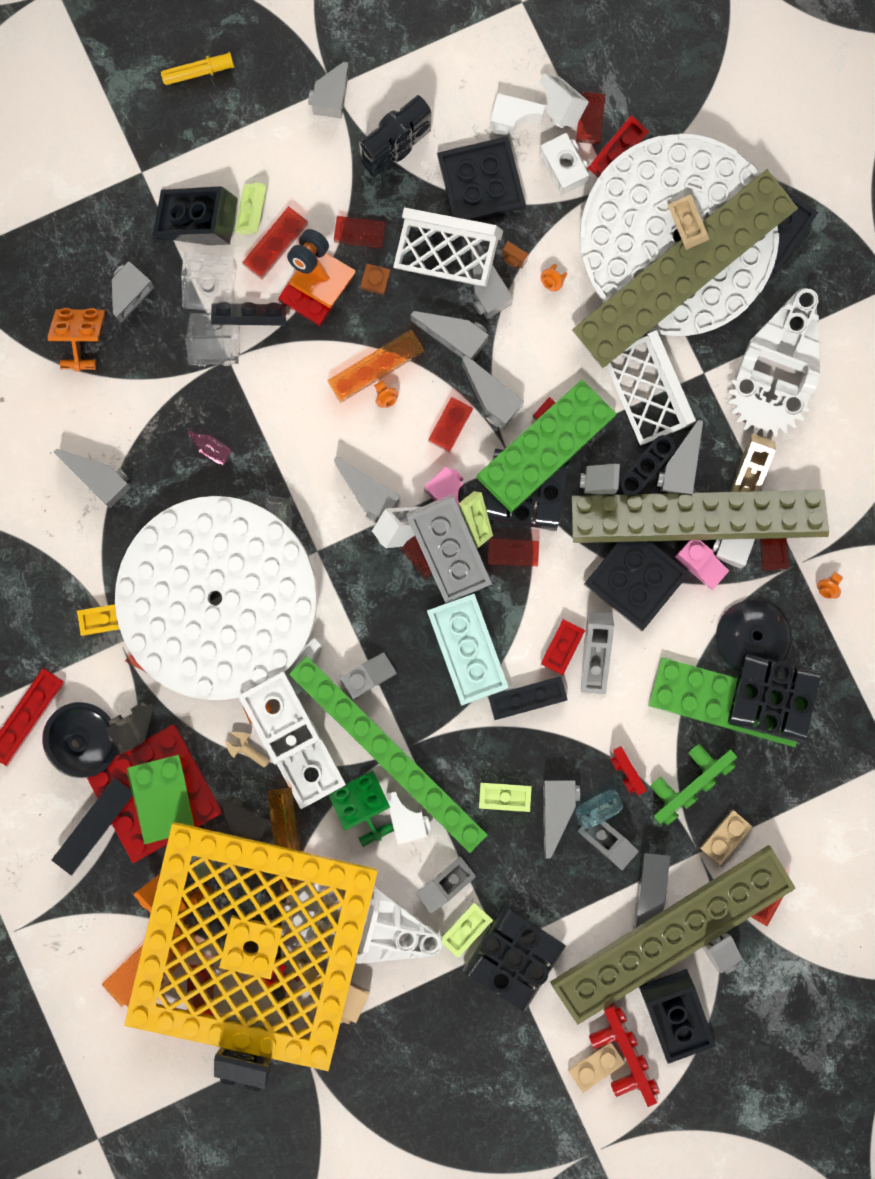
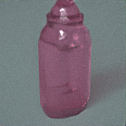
(211, 447)

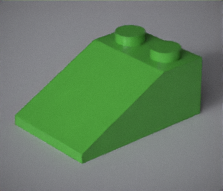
(159, 797)

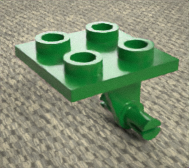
(359, 802)

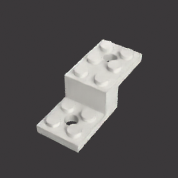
(292, 740)

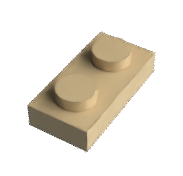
(688, 222)
(726, 837)
(596, 1066)

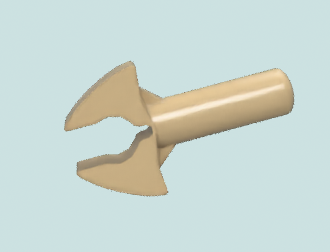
(246, 749)

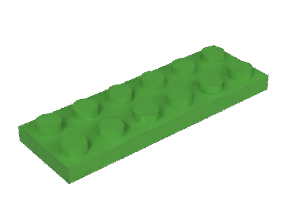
(546, 445)
(705, 697)

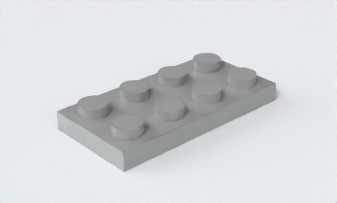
(448, 548)

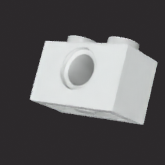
(564, 178)

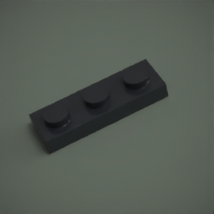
(248, 314)
(527, 698)

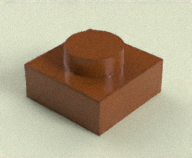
(514, 256)
(375, 279)

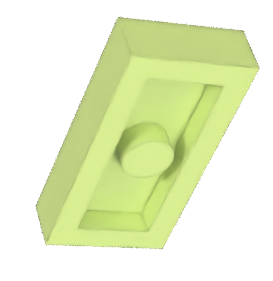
(250, 208)
(476, 518)
(505, 797)
(466, 930)

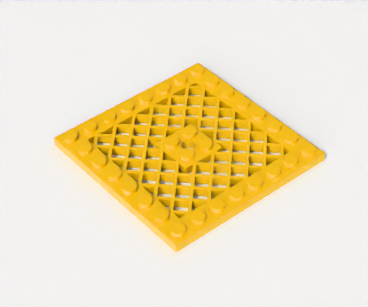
(218, 1030)

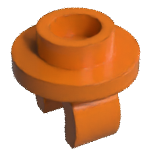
(552, 279)
(386, 396)
(829, 588)

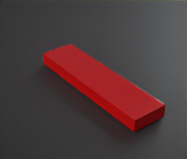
(28, 714)

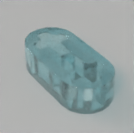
(599, 809)

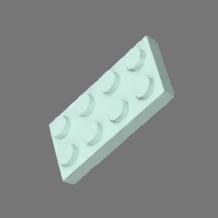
(467, 649)

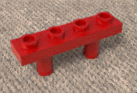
(638, 1078)

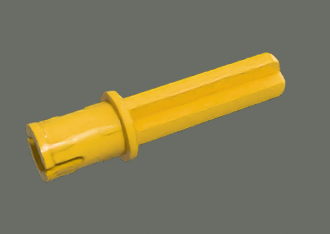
(197, 69)

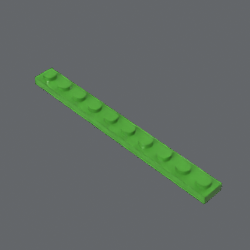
(387, 754)

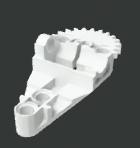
(790, 348)
(381, 931)

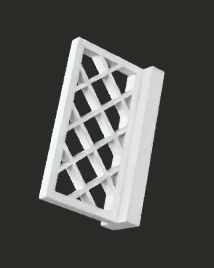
(449, 225)
(671, 386)

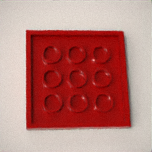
(157, 747)

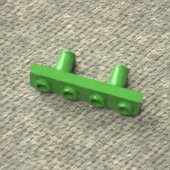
(675, 801)

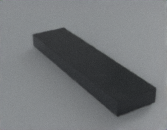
(93, 826)

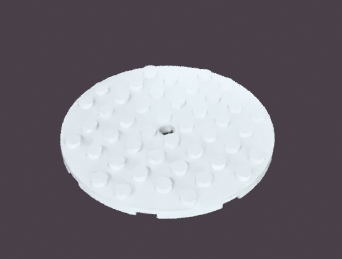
(631, 226)
(168, 588)

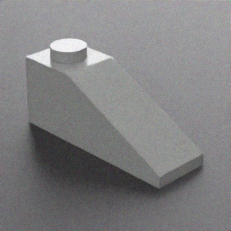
(495, 296)
(454, 333)
(496, 399)
(680, 471)
(98, 477)
(368, 492)
(597, 652)
(558, 806)

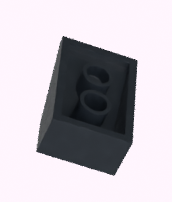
(196, 215)
(677, 1016)
(242, 1068)

